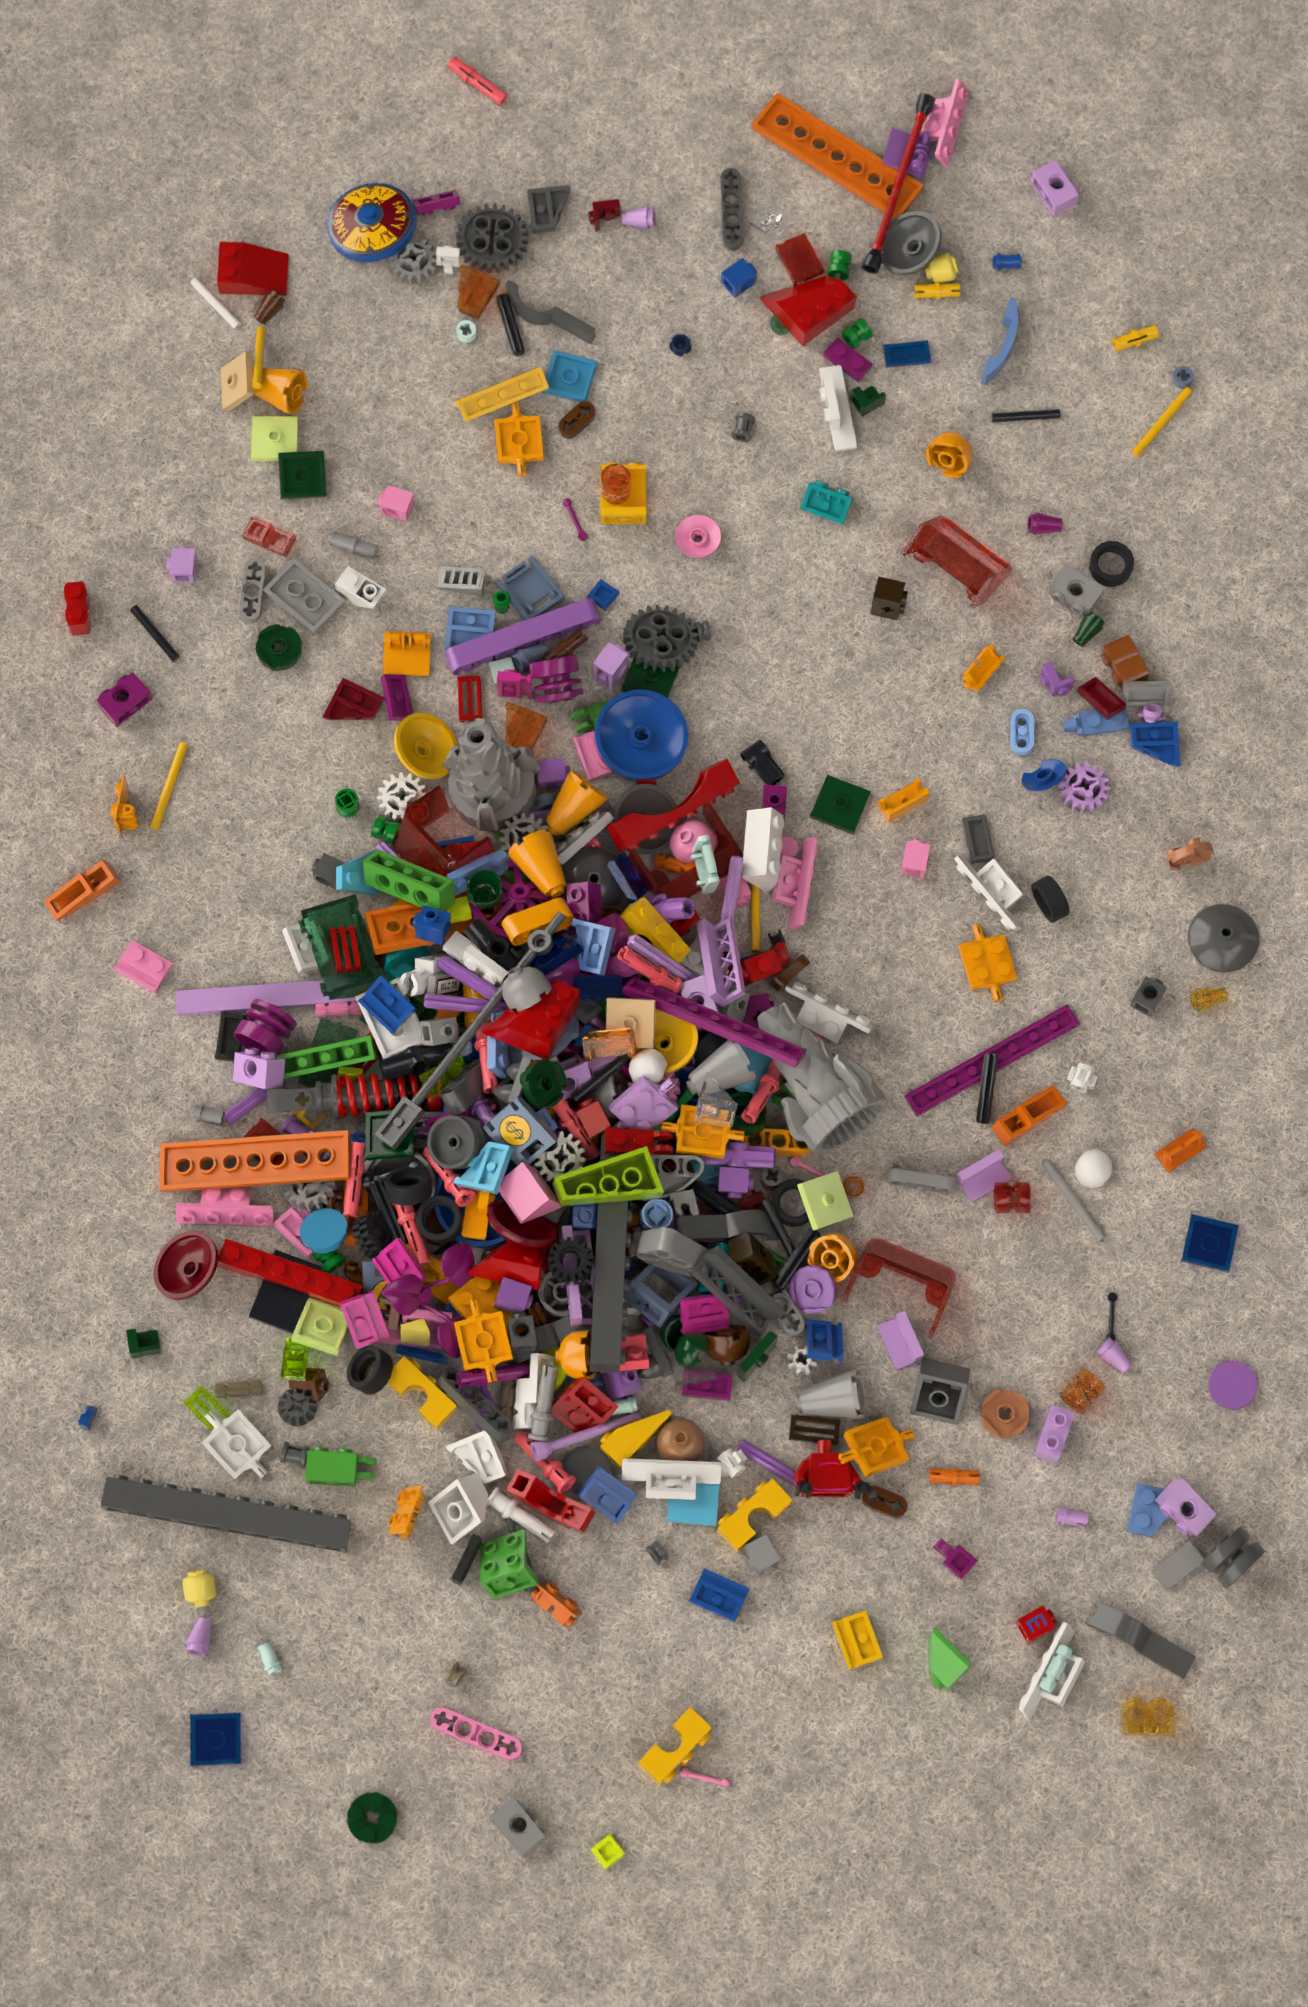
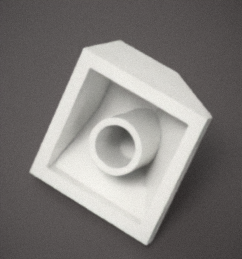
(460, 1507)

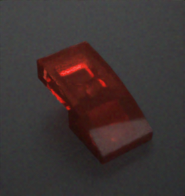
(266, 536)

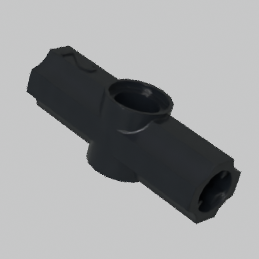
(486, 940)
(413, 1061)

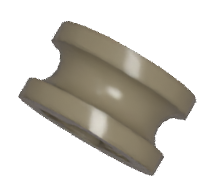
(455, 1674)

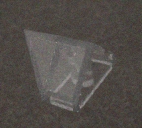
(714, 1104)

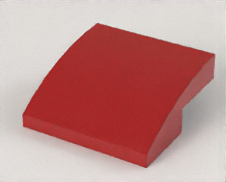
(582, 1406)

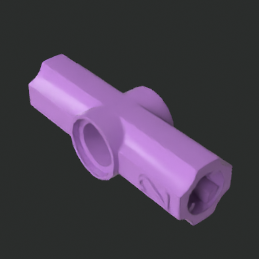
(673, 908)
(744, 1156)

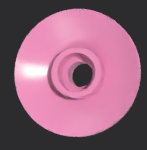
(697, 526)

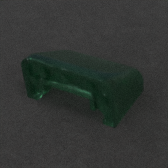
(317, 924)

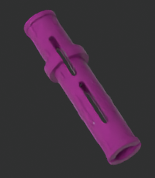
(503, 1373)

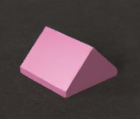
(528, 1193)

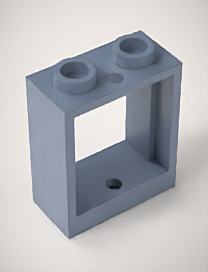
(658, 1310)

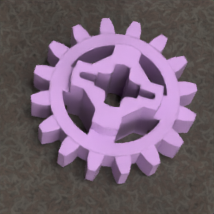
(1088, 778)

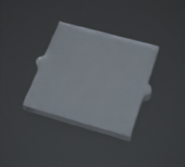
(700, 1372)

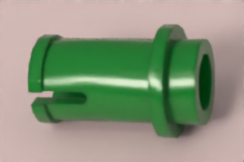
(501, 601)

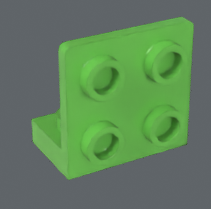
(505, 1565)

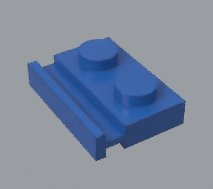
(387, 1004)
(824, 1340)
(607, 1495)
(719, 1595)

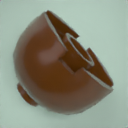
(728, 1344)

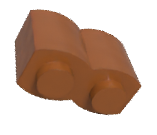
(1124, 661)

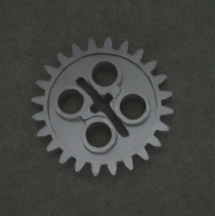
(513, 239)
(673, 637)

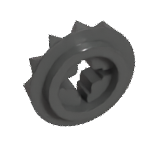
(294, 1417)

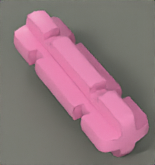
(337, 1009)

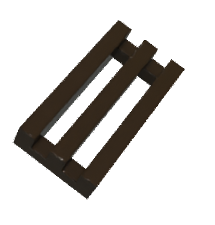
(813, 1439)

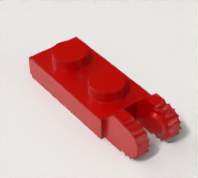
(621, 1141)

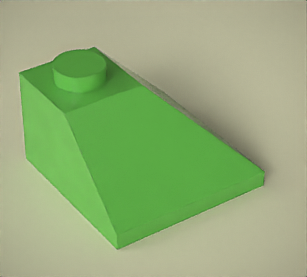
(945, 1661)

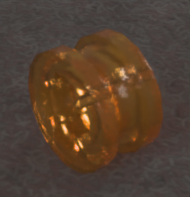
(855, 1179)

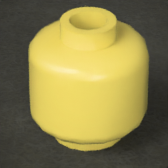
(942, 268)
(199, 1587)

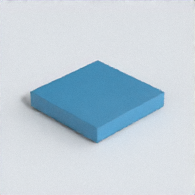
(570, 376)

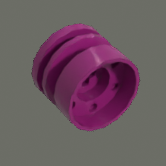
(556, 679)
(266, 1029)

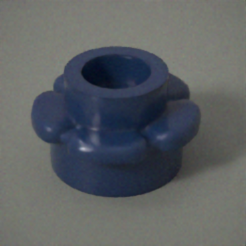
(680, 339)

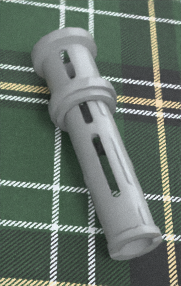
(543, 1414)

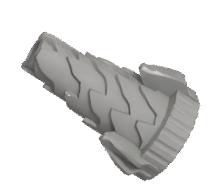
(490, 778)
(831, 1093)

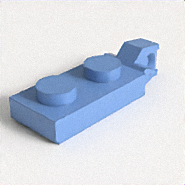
(1094, 723)
(497, 1053)

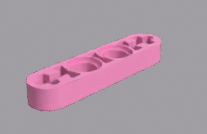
(476, 1733)

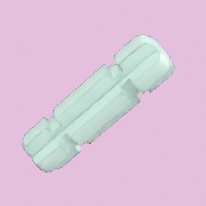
(1055, 1668)

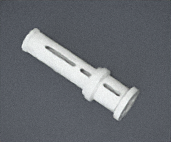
(510, 1509)

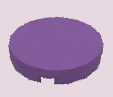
(813, 1289)
(1232, 1385)

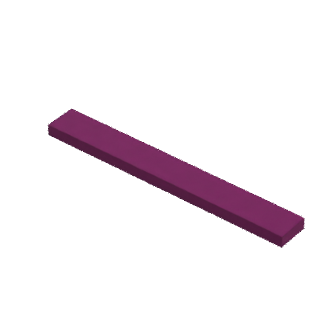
(716, 1022)
(1008, 1052)

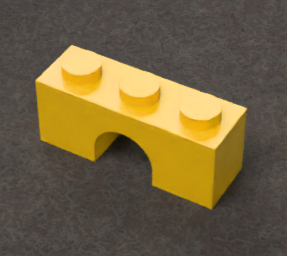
(646, 921)
(438, 1407)
(768, 1499)
(662, 1764)

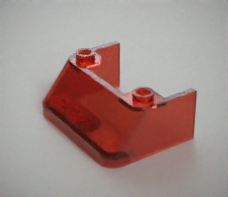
(960, 556)
(419, 848)
(685, 885)
(937, 1277)

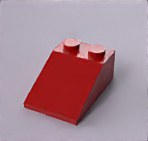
(251, 269)

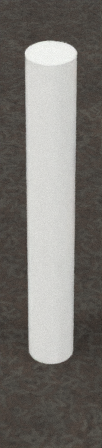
(216, 304)

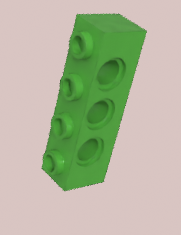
(408, 881)
(329, 1056)

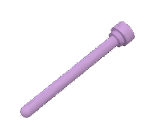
(541, 1449)

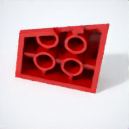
(811, 306)
(539, 1026)
(515, 1263)

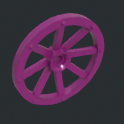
(518, 897)

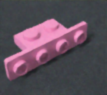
(945, 121)
(795, 882)
(225, 1207)
(432, 1320)

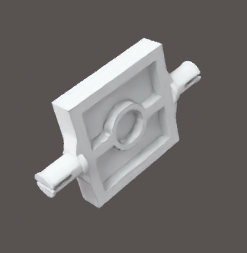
(236, 1444)

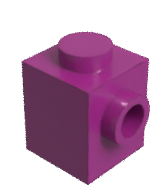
(775, 797)

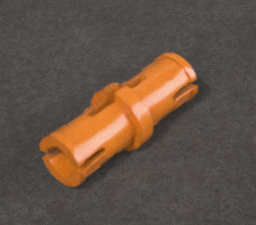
(954, 1476)

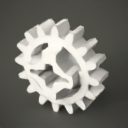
(392, 798)
(559, 1148)

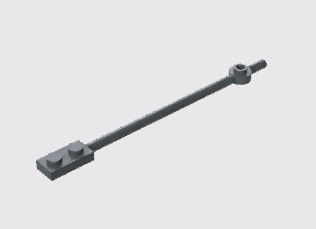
(408, 1112)

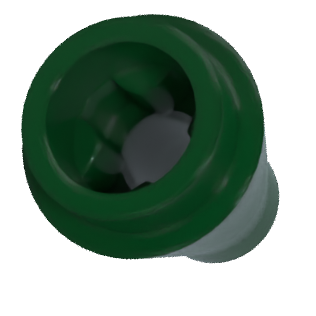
(1089, 627)

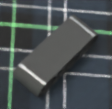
(463, 1088)

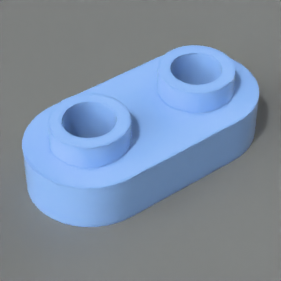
(1022, 733)

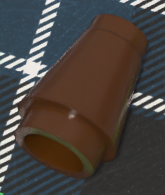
(269, 307)

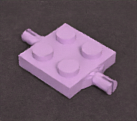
(644, 1105)

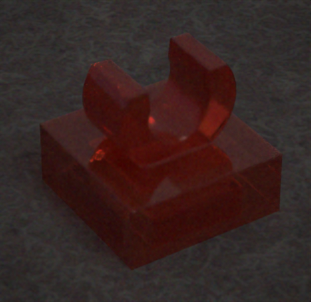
(752, 1201)

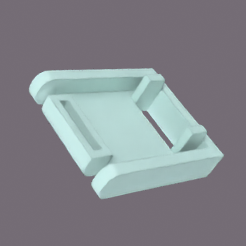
(705, 865)

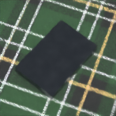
(278, 1304)

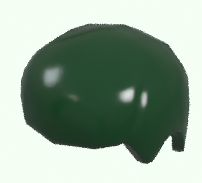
(484, 889)
(671, 1332)
(688, 1349)

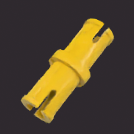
(936, 290)
(1135, 338)

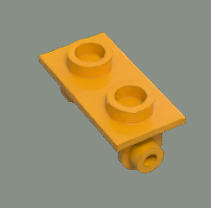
(977, 676)

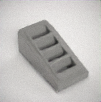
(467, 588)

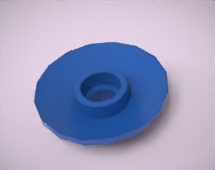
(1046, 777)

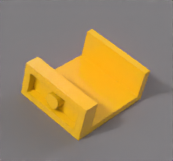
(634, 508)

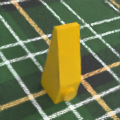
(631, 1438)

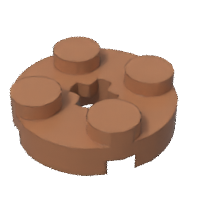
(1193, 854)
(1006, 1400)

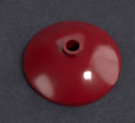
(531, 1234)
(185, 1265)

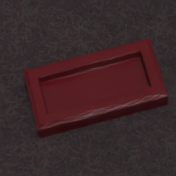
(1101, 698)

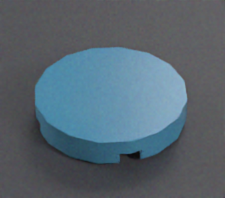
(324, 1230)

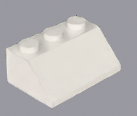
(762, 848)

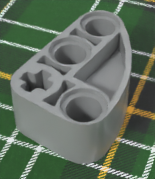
(678, 1179)
(670, 1251)

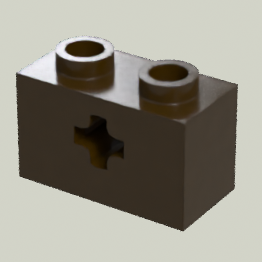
(889, 598)
(752, 1257)

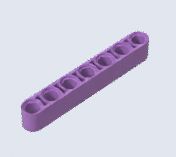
(521, 635)

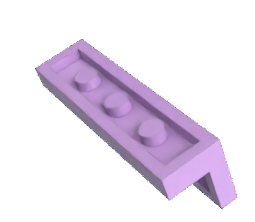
(716, 965)
(573, 1290)

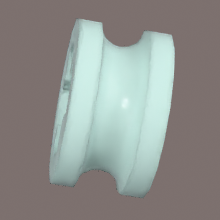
(466, 324)

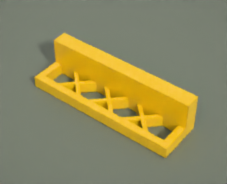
(502, 394)

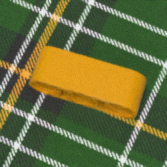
(523, 923)
(788, 1150)

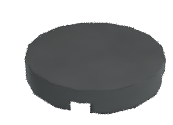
(583, 1464)

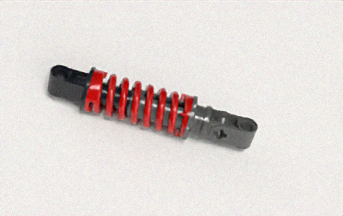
(346, 1096)

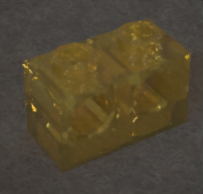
(1147, 1724)

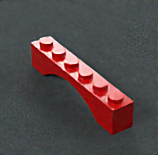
(635, 827)
(268, 1267)

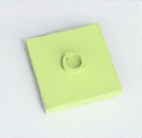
(273, 436)
(825, 1200)
(321, 1327)

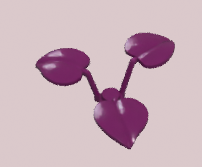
(571, 968)
(408, 1292)

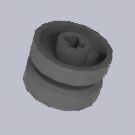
(456, 1141)
(1233, 1557)

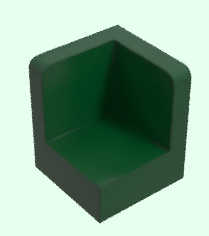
(867, 400)
(143, 1343)

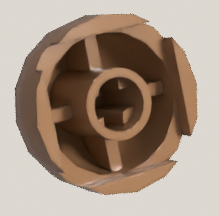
(679, 1440)

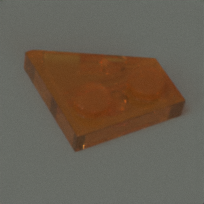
(475, 291)
(523, 726)

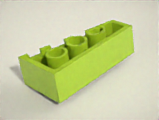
(611, 1180)

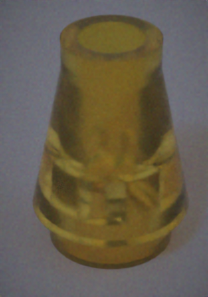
(1206, 998)

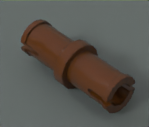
(568, 646)

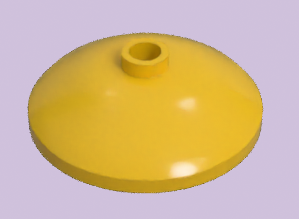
(430, 737)
(681, 1038)

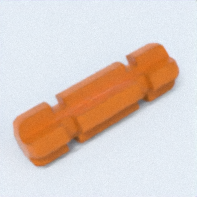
(672, 864)

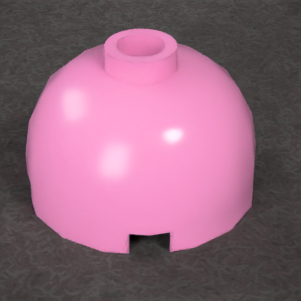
(685, 836)

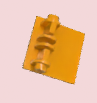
(407, 653)
(123, 813)
(408, 1500)

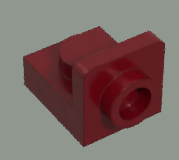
(604, 210)

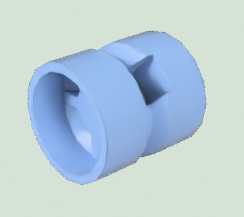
(655, 1215)

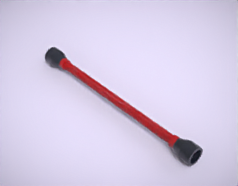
(873, 259)

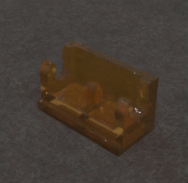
(609, 1043)

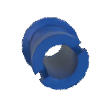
(1006, 261)

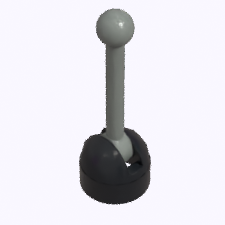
(370, 1176)

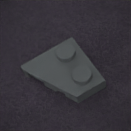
(546, 207)

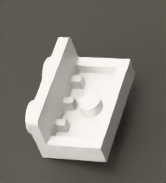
(299, 948)

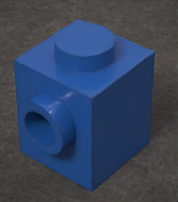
(432, 924)

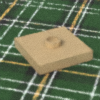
(237, 381)
(634, 1014)

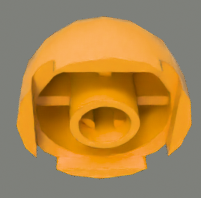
(952, 451)
(835, 1254)
(575, 1355)

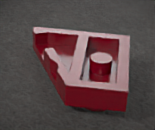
(353, 703)

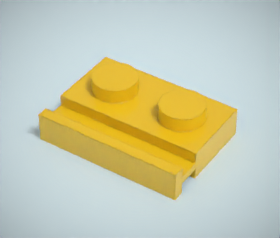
(857, 1640)

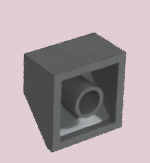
(940, 1391)

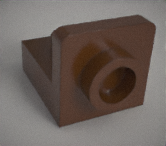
(391, 1315)
(315, 1381)

